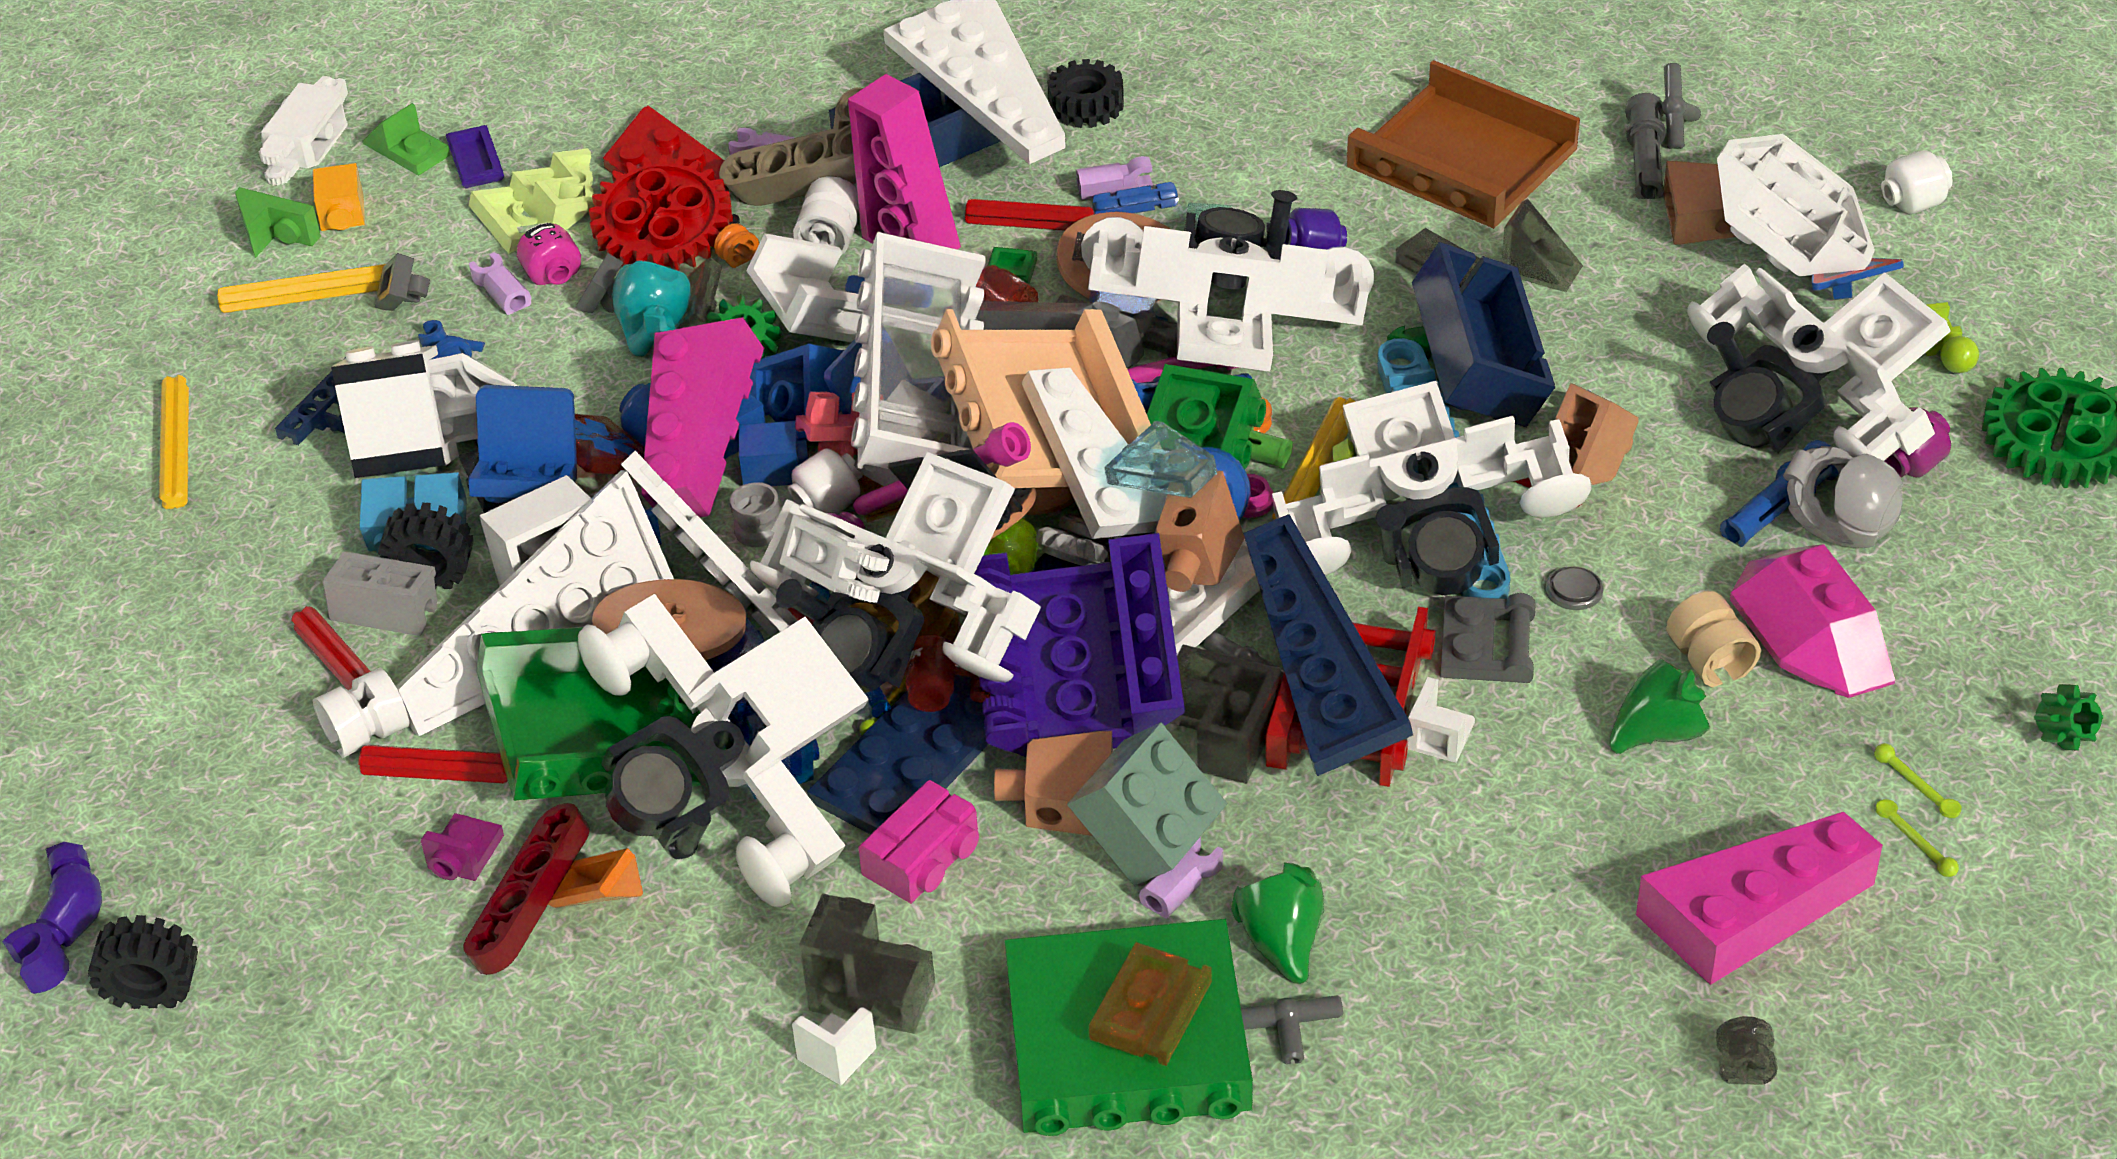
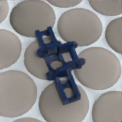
(309, 418)

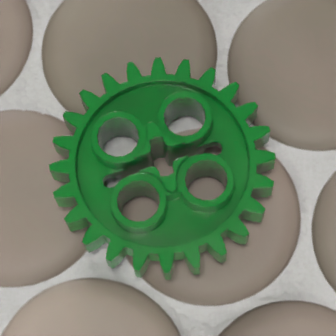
(2028, 414)

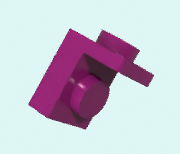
(461, 847)

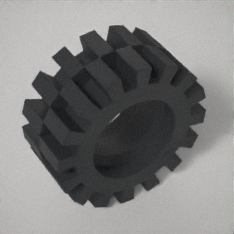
(1101, 82)
(429, 529)
(142, 963)

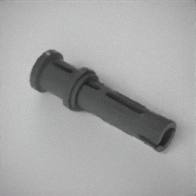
(1646, 135)

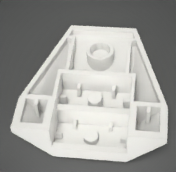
(1792, 207)

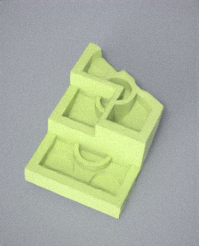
(547, 195)

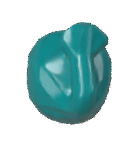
(649, 302)

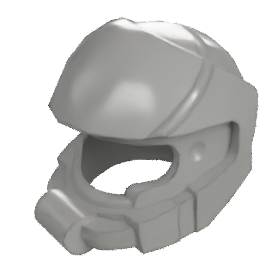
(1865, 496)

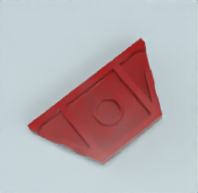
(654, 135)

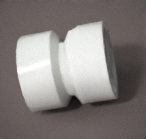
(828, 213)
(364, 711)

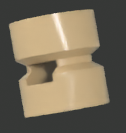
(1712, 637)

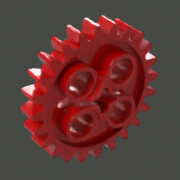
(660, 213)

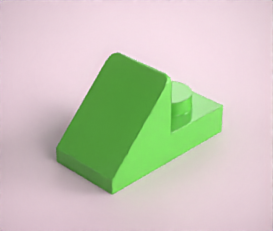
(404, 142)
(277, 217)

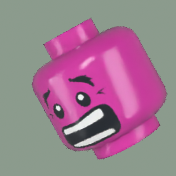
(548, 252)

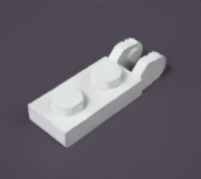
(830, 558)

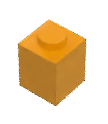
(338, 197)

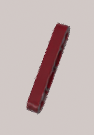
(502, 934)

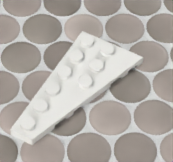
(980, 66)
(701, 539)
(556, 588)

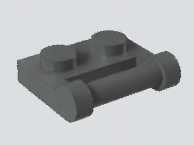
(1470, 638)

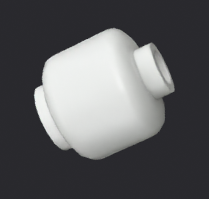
(1917, 182)
(826, 482)

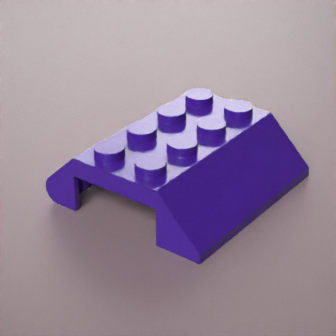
(1094, 654)

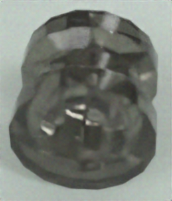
(1746, 1051)

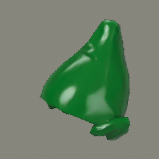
(1660, 709)
(1282, 918)

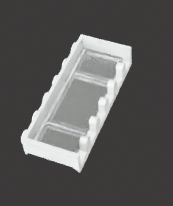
(902, 384)

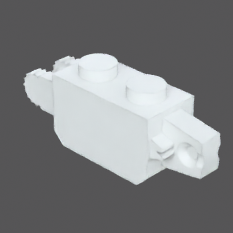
(303, 128)

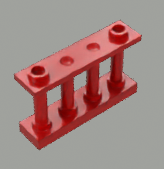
(1285, 732)

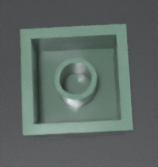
(1147, 804)

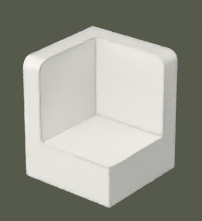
(1437, 729)
(835, 1045)

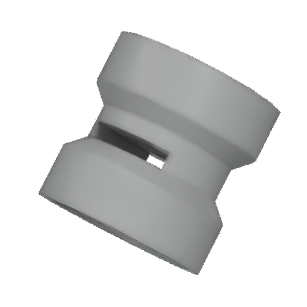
(755, 513)

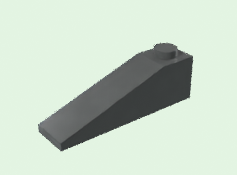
(1062, 316)

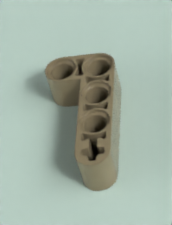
(790, 166)

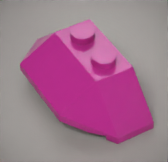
(1814, 620)

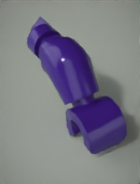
(69, 911)

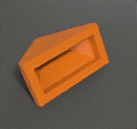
(599, 880)

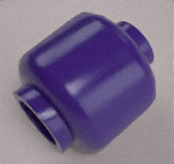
(1315, 229)

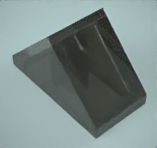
(1538, 250)

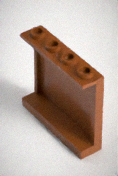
(1467, 146)

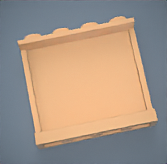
(986, 376)

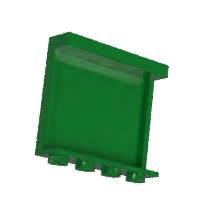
(555, 716)
(1083, 1083)

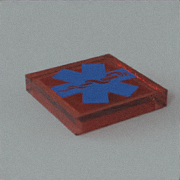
(603, 444)

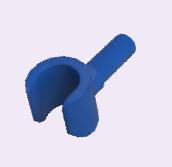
(435, 333)

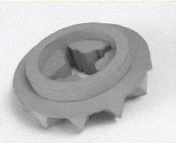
(1072, 547)

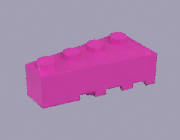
(898, 166)
(694, 405)
(1757, 893)

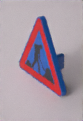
(1842, 281)

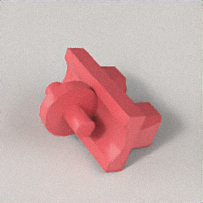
(826, 425)

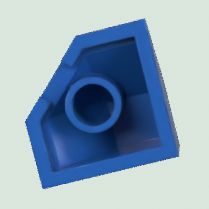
(787, 378)

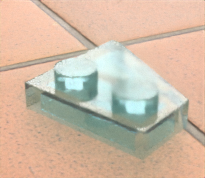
(1162, 463)

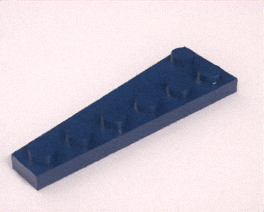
(1329, 670)

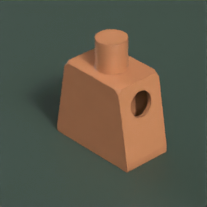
(1694, 202)
(1596, 433)
(1199, 535)
(1052, 777)

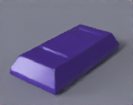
(475, 156)

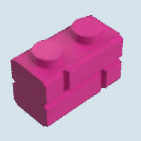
(920, 842)

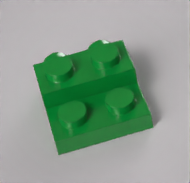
(1209, 408)

